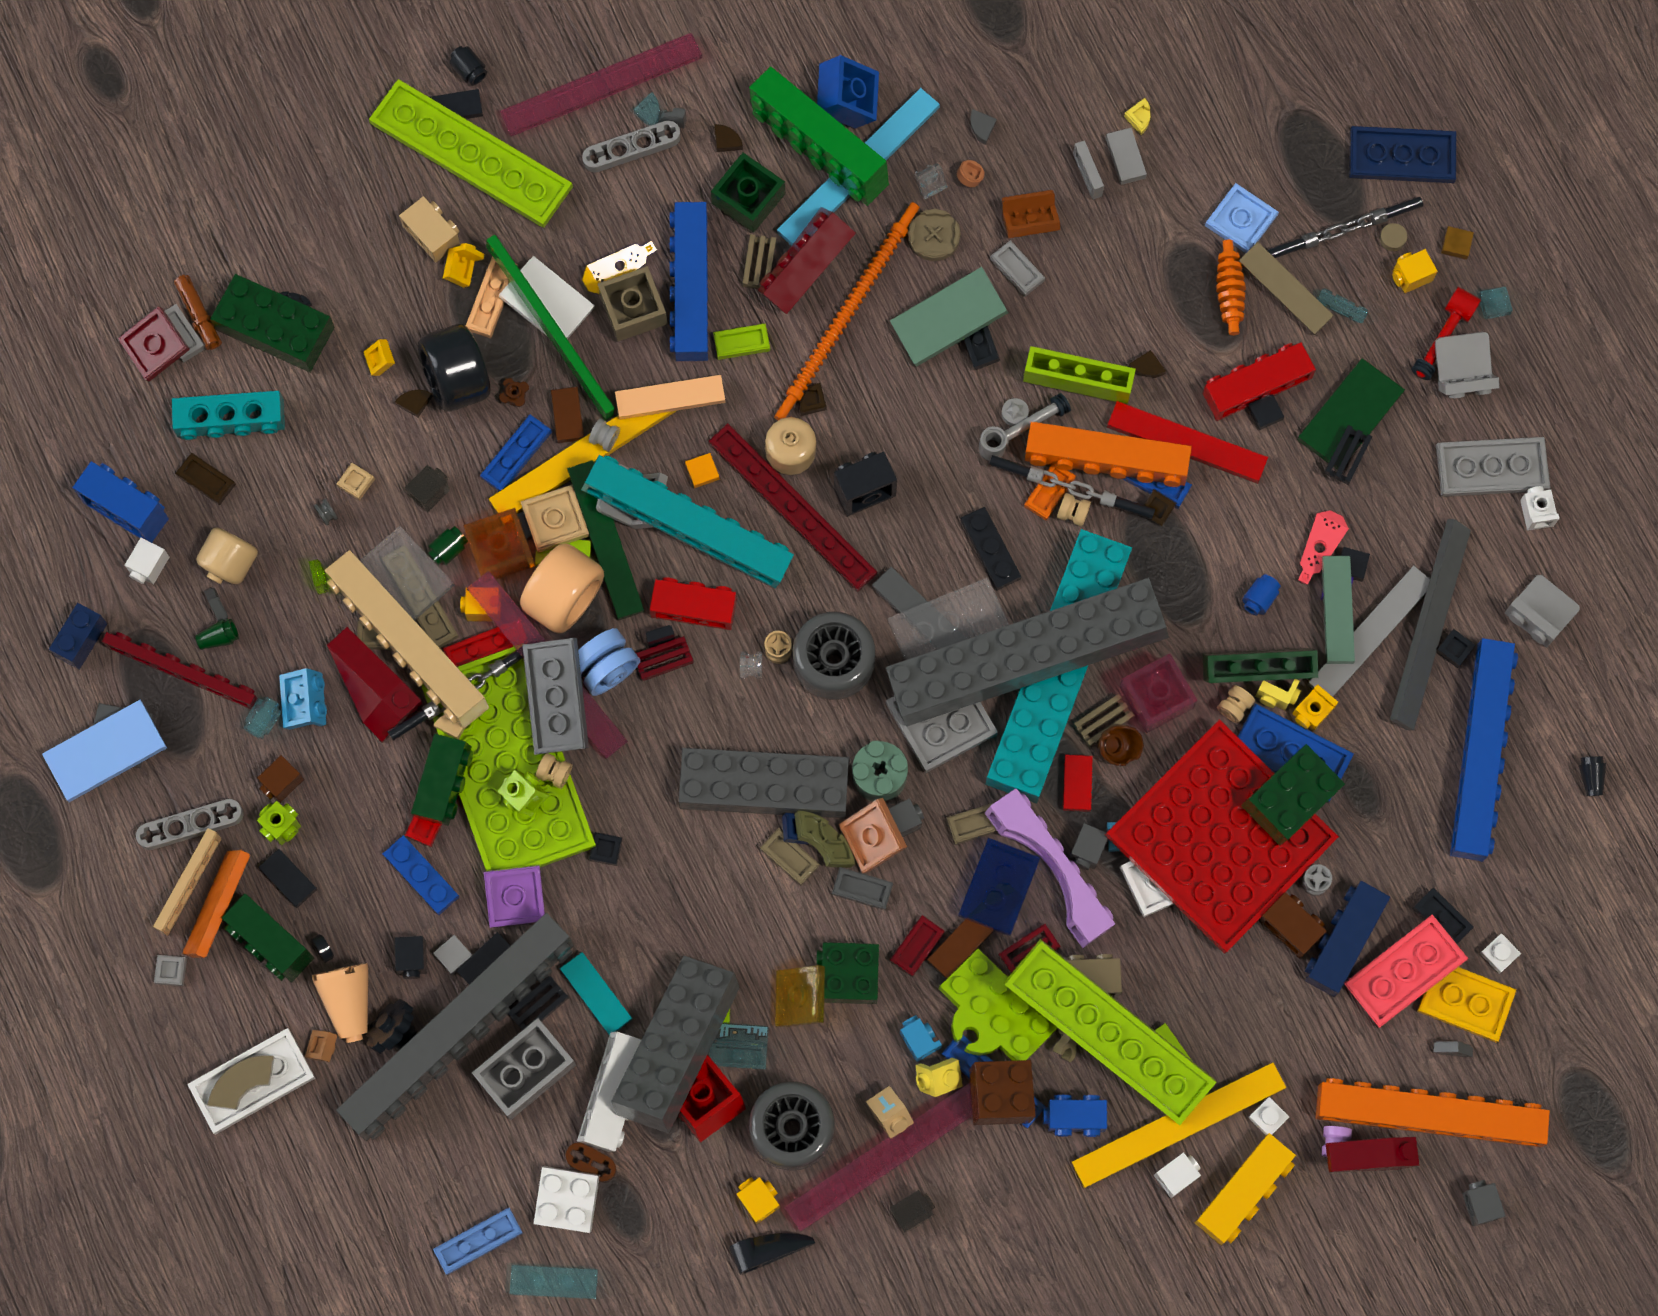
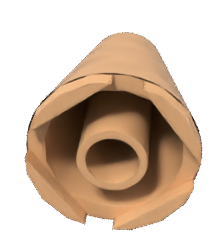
(345, 999)

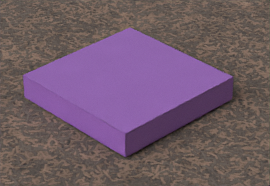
(514, 895)

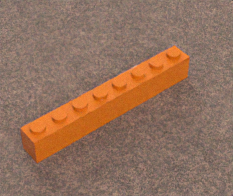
(1432, 1114)

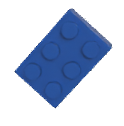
(121, 501)

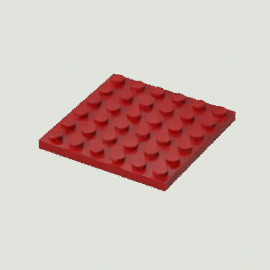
(1207, 847)

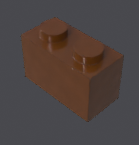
(1293, 924)

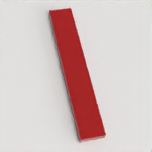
(1204, 447)

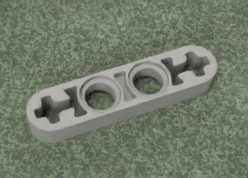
(633, 150)
(188, 819)

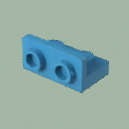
(302, 698)

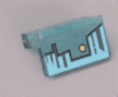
(740, 1046)

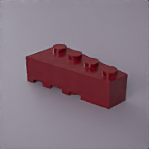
(806, 259)

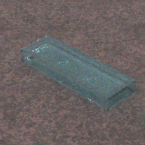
(553, 1282)

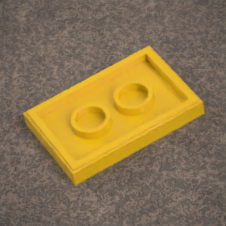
(1469, 1003)

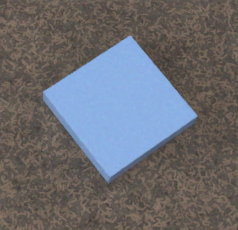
(1241, 218)

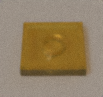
(800, 996)

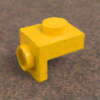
(461, 263)

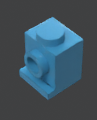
(919, 1038)

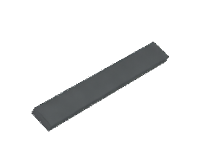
(1430, 624)

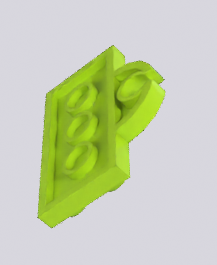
(993, 1011)

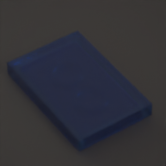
(999, 886)

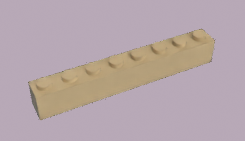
(407, 640)

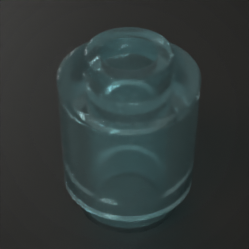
(262, 717)

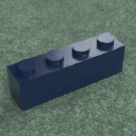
(1346, 939)

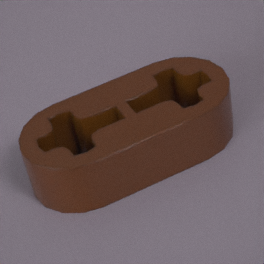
(594, 1156)

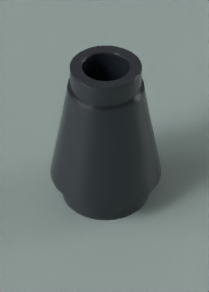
(1593, 775)

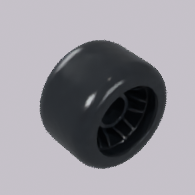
(454, 367)

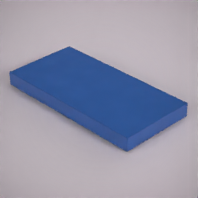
(1278, 739)

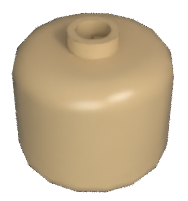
(790, 446)
(226, 557)

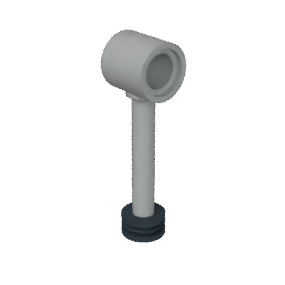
(1058, 405)

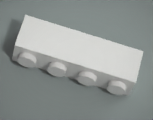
(601, 1123)

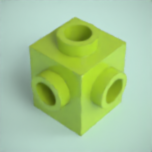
(522, 792)
(285, 829)

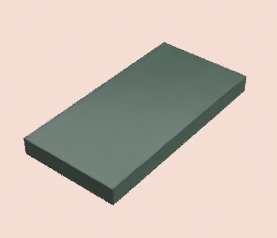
(948, 316)

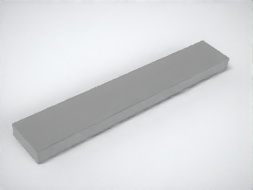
(1375, 629)

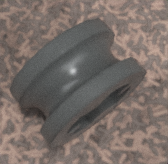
(325, 512)

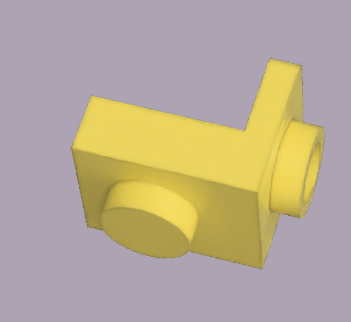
(1274, 696)
(939, 1077)

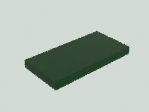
(1357, 402)

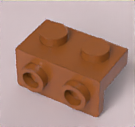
(1030, 214)

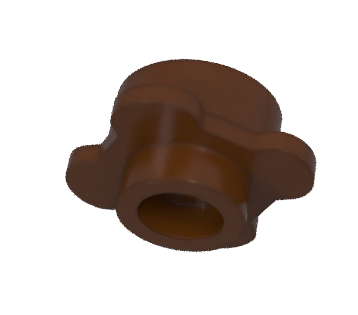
(517, 399)

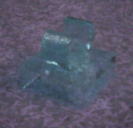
(1495, 302)

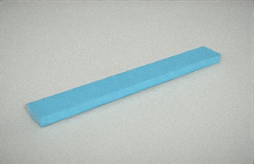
(883, 141)

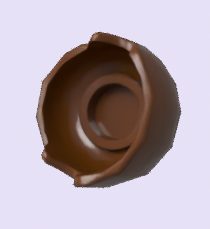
(1120, 744)

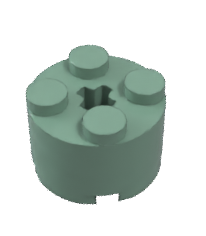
(876, 756)

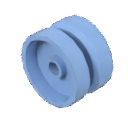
(606, 661)

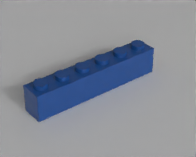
(690, 281)

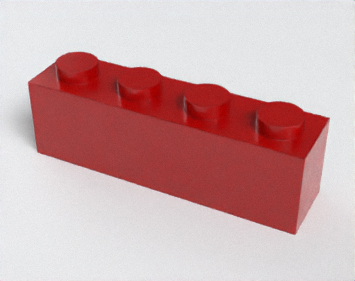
(1253, 382)

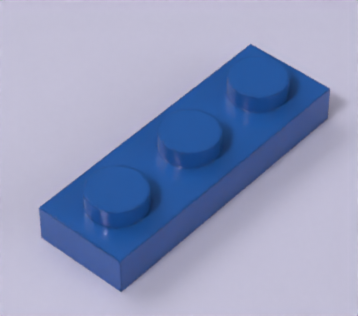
(421, 875)

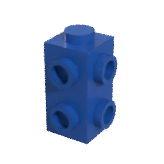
(1070, 1115)

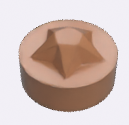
(970, 173)

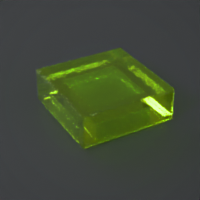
(318, 576)

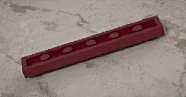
(171, 665)

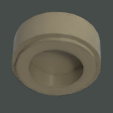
(1393, 237)

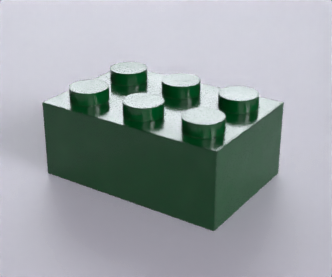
(1293, 794)
(266, 939)

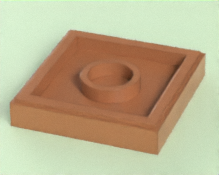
(872, 835)

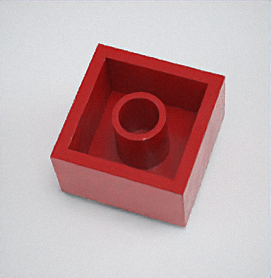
(710, 1102)

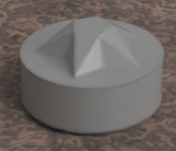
(1014, 411)

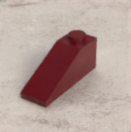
(1372, 1154)

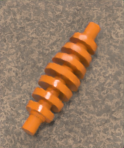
(1230, 287)

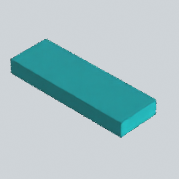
(596, 993)

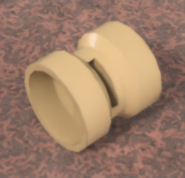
(1068, 506)
(779, 642)
(1235, 704)
(554, 770)

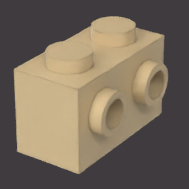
(429, 228)

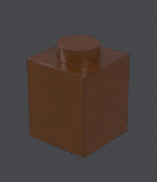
(279, 779)

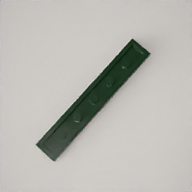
(607, 548)

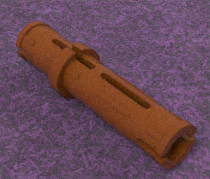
(196, 309)

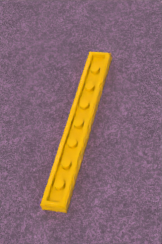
(554, 471)
(1167, 1132)

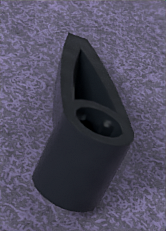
(766, 1249)

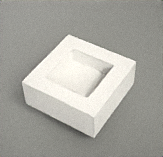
(1500, 953)
(1268, 1116)

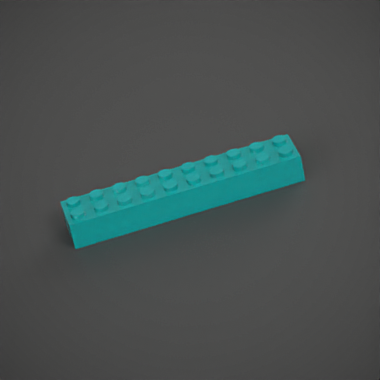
(1045, 706)

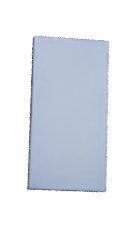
(104, 750)

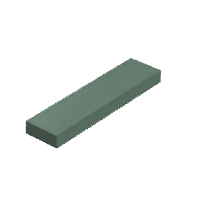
(1338, 610)

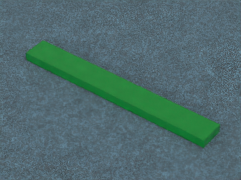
(550, 327)

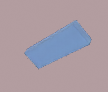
(478, 1241)

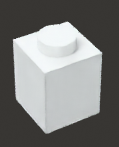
(146, 562)
(1178, 1174)

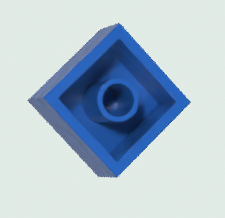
(848, 91)

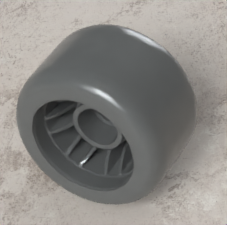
(834, 635)
(791, 1103)

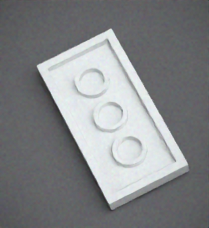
(288, 1074)

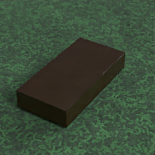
(205, 478)

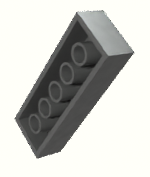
(763, 782)
(675, 1044)

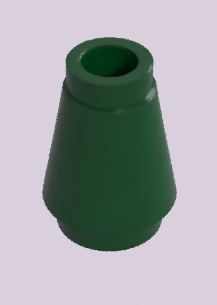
(218, 635)

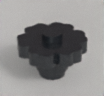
(391, 1027)

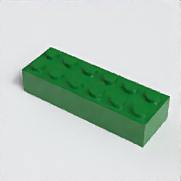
(818, 136)

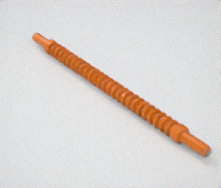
(898, 231)

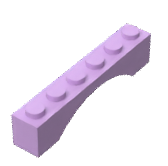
(1017, 821)

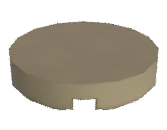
(934, 235)

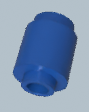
(1261, 595)

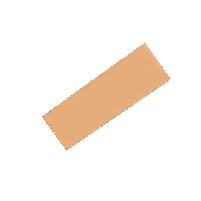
(487, 303)

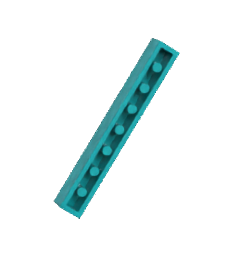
(687, 521)

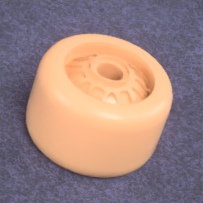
(561, 588)

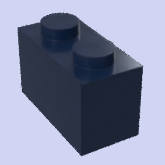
(78, 636)

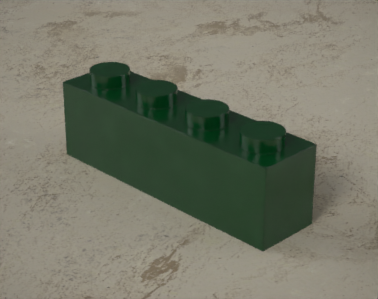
(1260, 665)

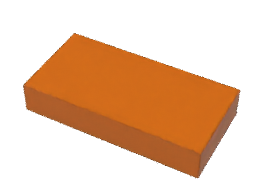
(1044, 498)

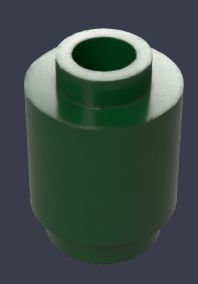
(447, 546)

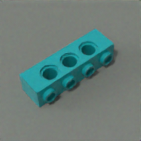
(188, 409)

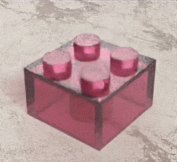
(1158, 693)

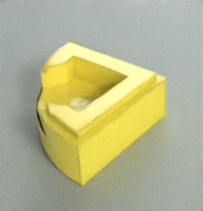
(1139, 116)

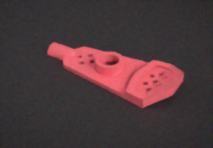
(1321, 535)

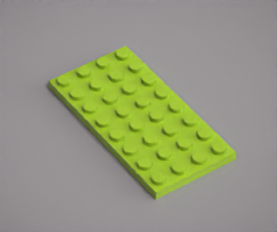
(500, 745)

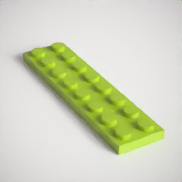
(471, 153)
(1110, 1032)

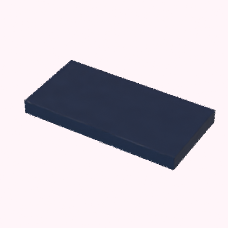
(1402, 154)

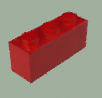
(693, 603)

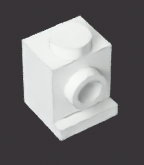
(1534, 515)

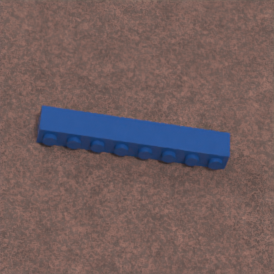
(1483, 750)

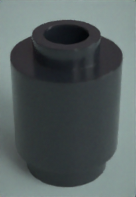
(468, 65)

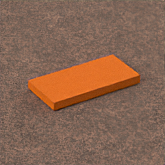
(216, 904)

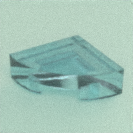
(648, 110)

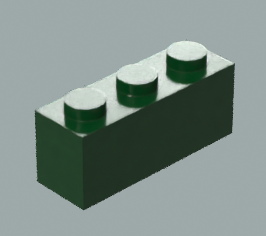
(442, 780)

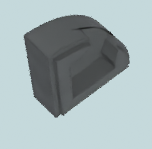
(678, 116)
(982, 125)
(215, 603)
(1453, 1048)

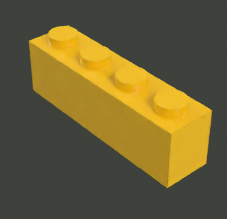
(1245, 1189)

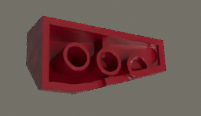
(374, 688)

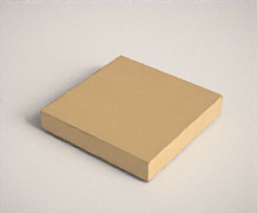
(555, 518)

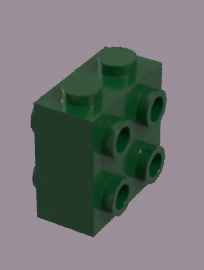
(850, 972)

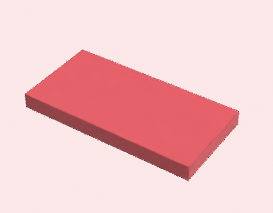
(1405, 971)

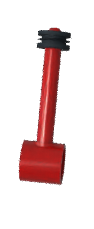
(1461, 307)

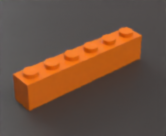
(1108, 454)

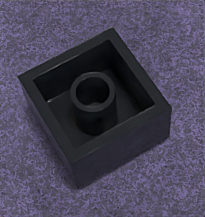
(865, 483)

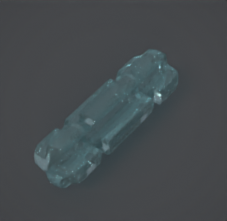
(1342, 305)

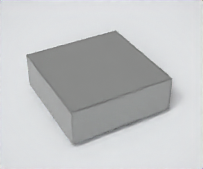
(452, 954)
(170, 970)

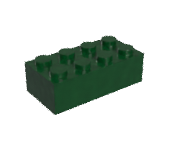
(272, 323)

